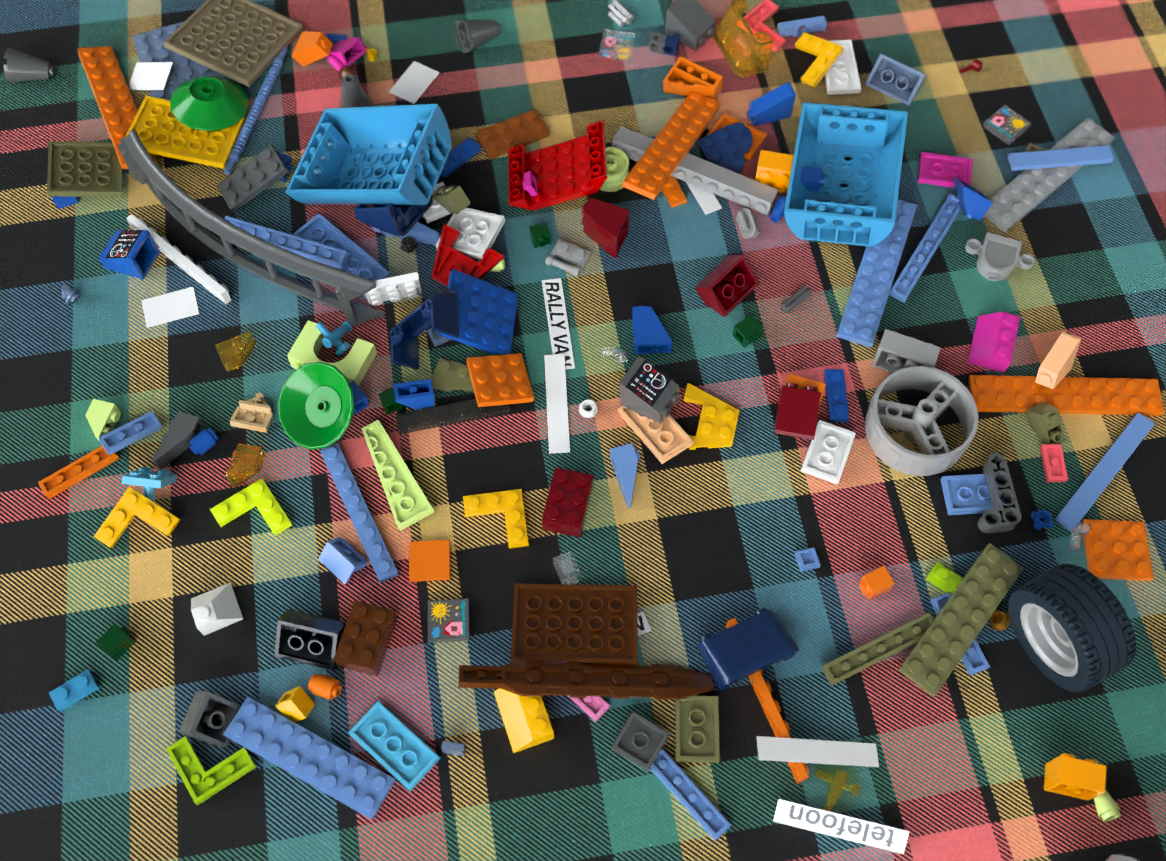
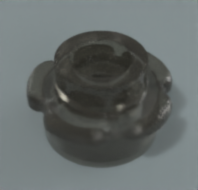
(406, 241)

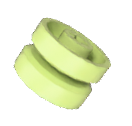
(617, 169)

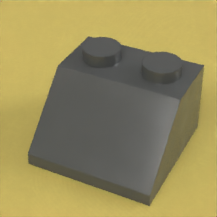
(209, 718)

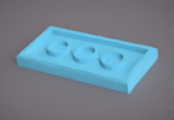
(394, 745)

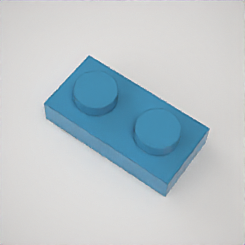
(74, 690)

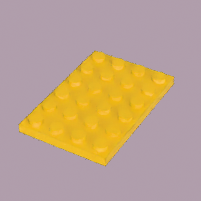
(170, 138)

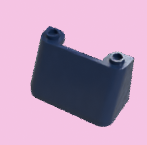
(391, 218)
(746, 648)

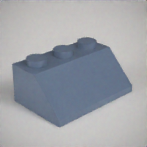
(896, 79)

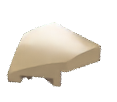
(253, 414)

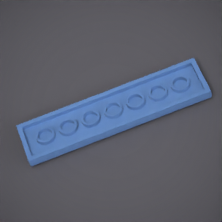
(310, 758)

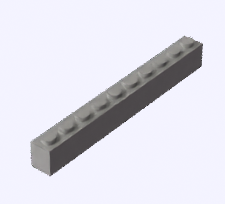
(704, 174)

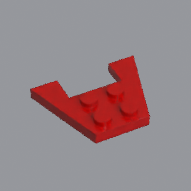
(449, 259)

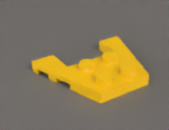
(716, 420)

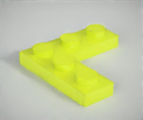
(253, 496)

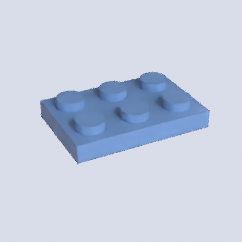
(966, 494)

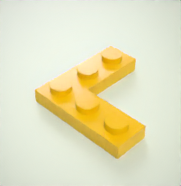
(826, 53)
(497, 502)
(132, 505)

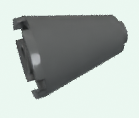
(474, 33)
(24, 67)
(353, 93)

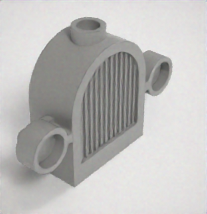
(998, 256)

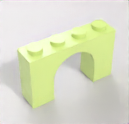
(352, 366)

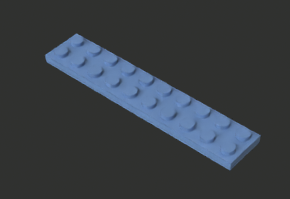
(875, 281)

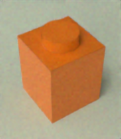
(876, 582)

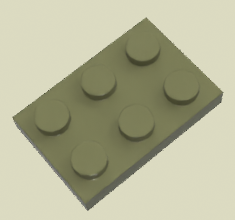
(697, 729)

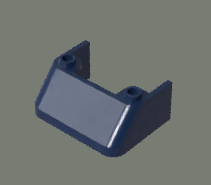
(438, 312)

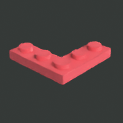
(757, 17)

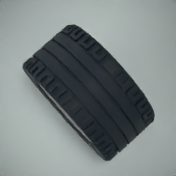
(1072, 627)

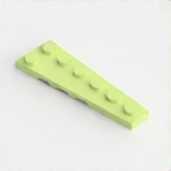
(400, 486)

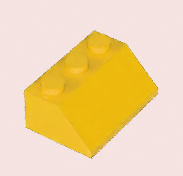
(524, 719)

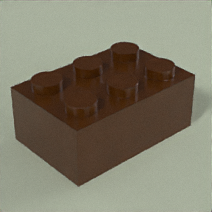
(365, 638)

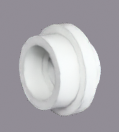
(588, 404)

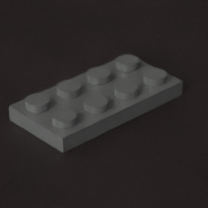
(252, 178)

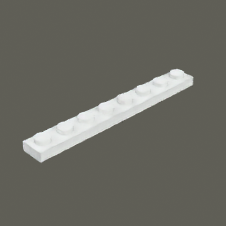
(182, 261)

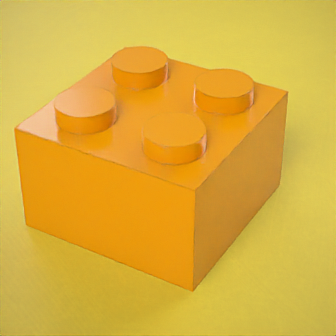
(774, 170)
(1075, 777)

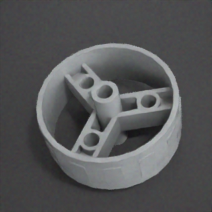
(935, 454)

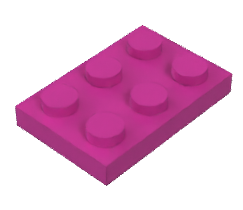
(941, 169)

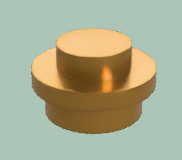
(999, 620)

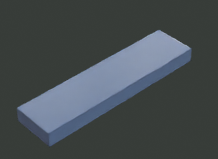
(973, 658)

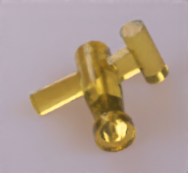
(838, 784)

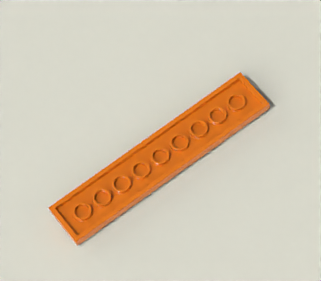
(110, 93)
(671, 145)
(1070, 396)

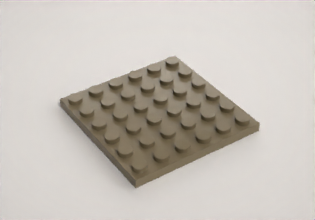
(234, 38)

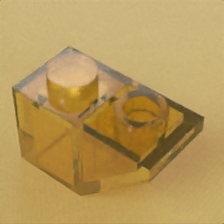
(245, 464)

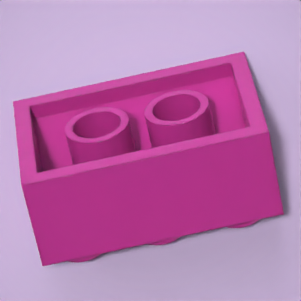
(994, 341)

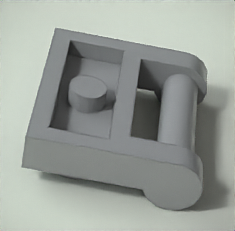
(568, 253)

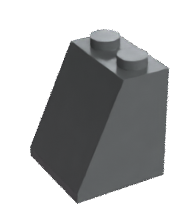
(691, 22)

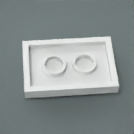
(828, 452)

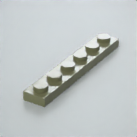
(876, 650)

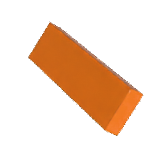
(76, 471)

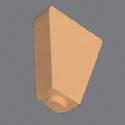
(1058, 361)

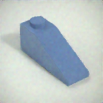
(625, 464)

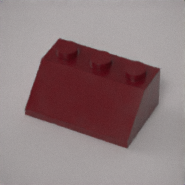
(727, 284)

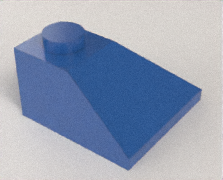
(971, 200)

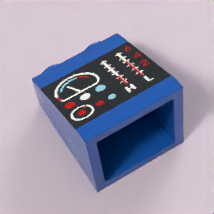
(130, 253)

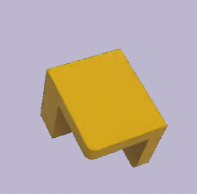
(295, 704)

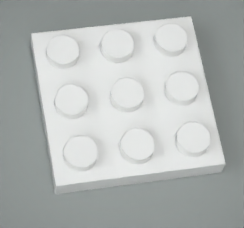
(476, 230)
(394, 289)

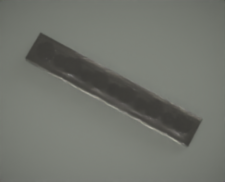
(446, 415)

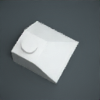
(215, 609)

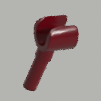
(976, 65)

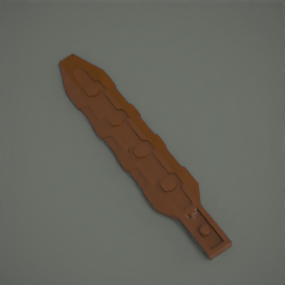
(585, 680)

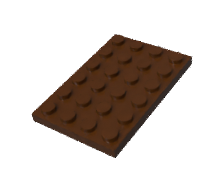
(575, 624)

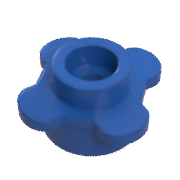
(1042, 514)

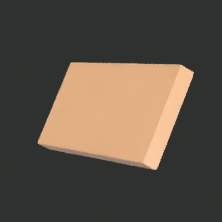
(662, 438)

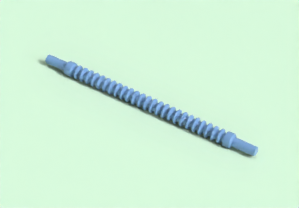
(255, 111)

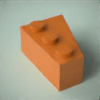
(691, 77)

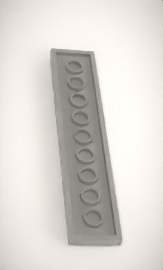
(1037, 184)

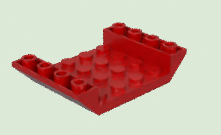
(562, 170)

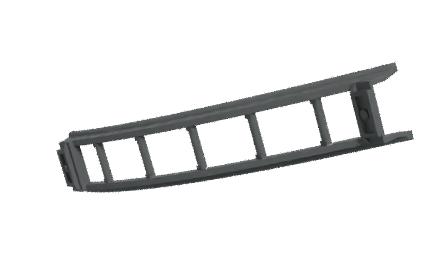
(194, 216)

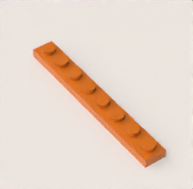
(772, 711)

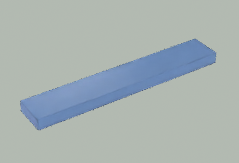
(1060, 158)
(690, 795)

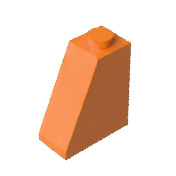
(311, 47)

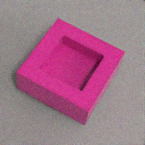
(530, 183)

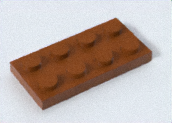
(511, 133)

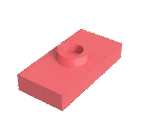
(1053, 463)

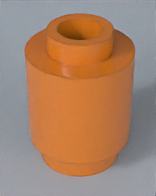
(324, 686)

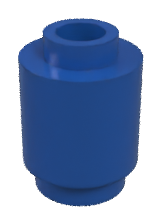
(203, 441)

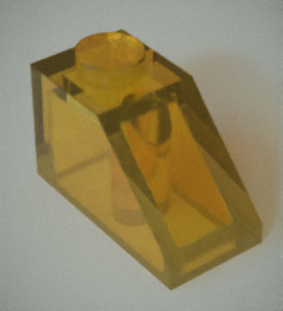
(236, 350)

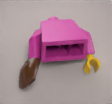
(346, 52)

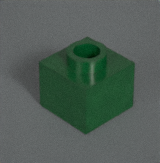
(540, 235)
(388, 401)

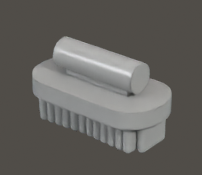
(620, 13)
(747, 224)

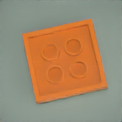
(499, 380)
(1118, 550)

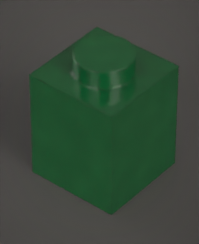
(748, 331)
(116, 641)

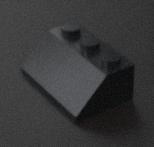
(308, 638)

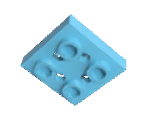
(149, 480)

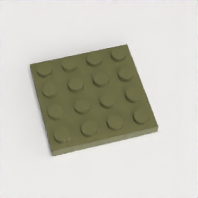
(83, 170)

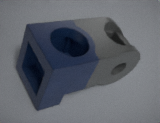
(664, 44)

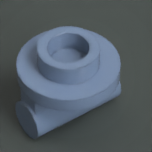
(69, 294)

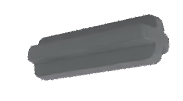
(795, 299)

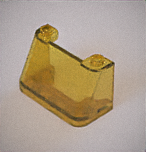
(742, 48)

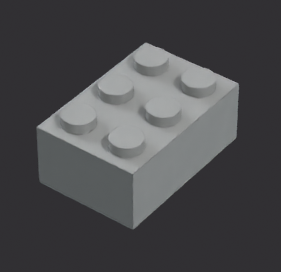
(901, 351)

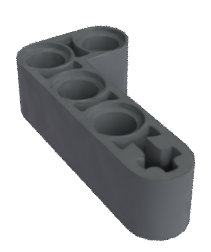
(995, 470)

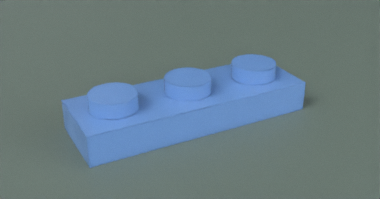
(130, 433)

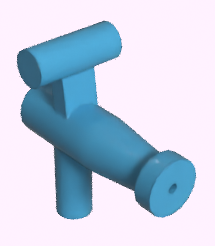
(333, 338)

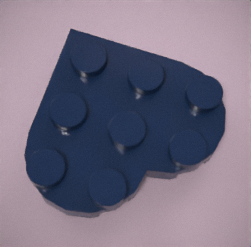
(727, 146)

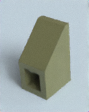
(452, 198)
(1046, 423)

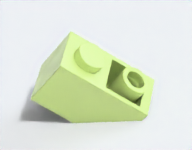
(102, 417)

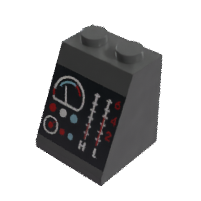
(648, 391)

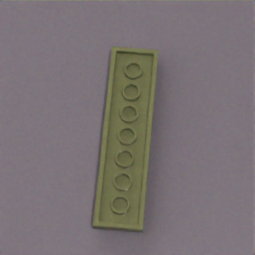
(960, 620)

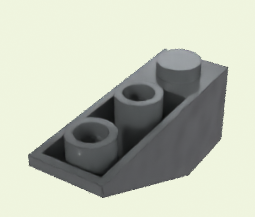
(177, 438)

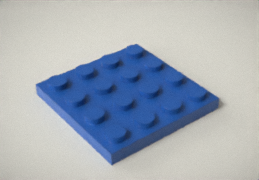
(484, 313)

